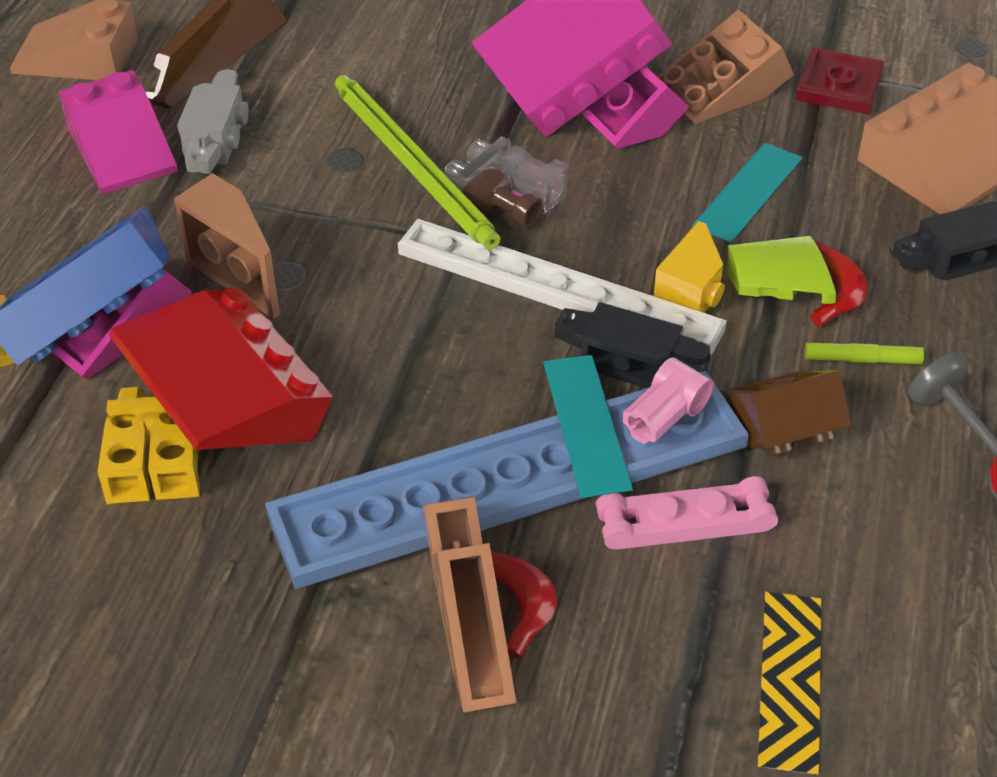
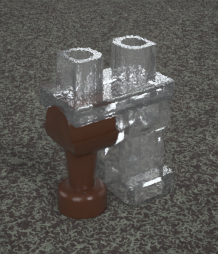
(509, 180)

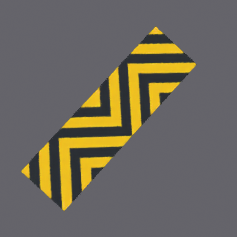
(790, 684)

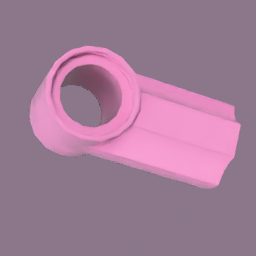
(673, 393)

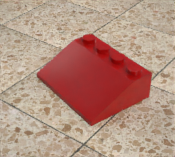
(224, 372)

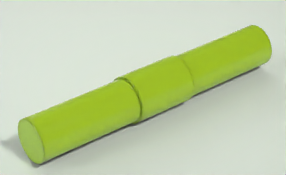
(864, 353)

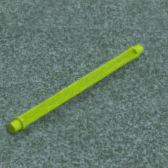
(418, 163)

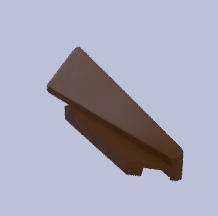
(211, 44)

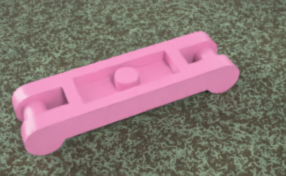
(686, 514)

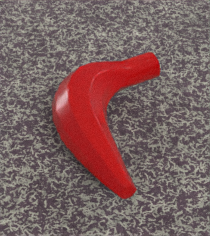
(849, 283)
(535, 598)

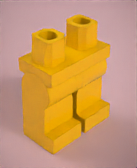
(142, 442)

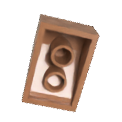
(80, 43)
(226, 241)

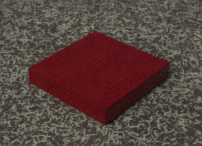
(840, 80)

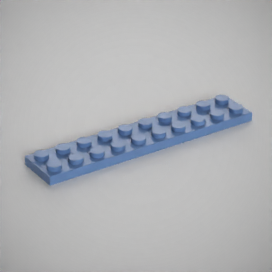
(508, 473)

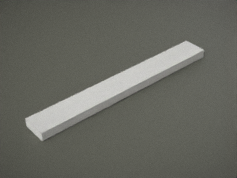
(546, 280)

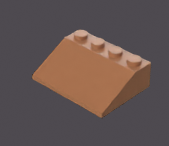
(939, 141)

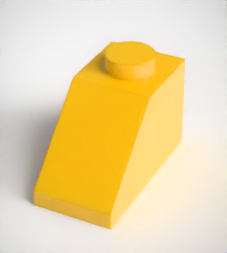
(692, 272)

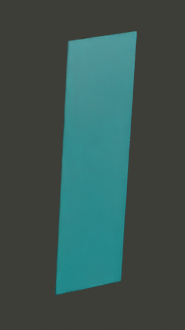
(748, 191)
(587, 427)

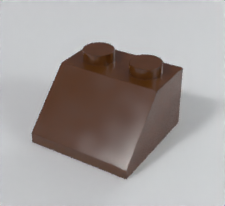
(790, 409)

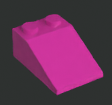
(117, 131)
(93, 347)

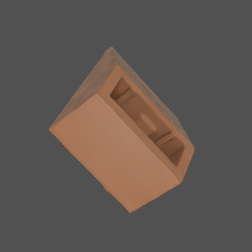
(727, 69)

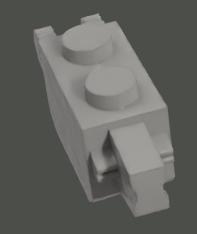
(212, 122)

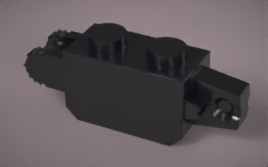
(952, 243)
(629, 343)

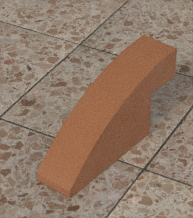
(469, 604)

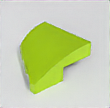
(780, 269)

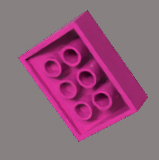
(569, 53)

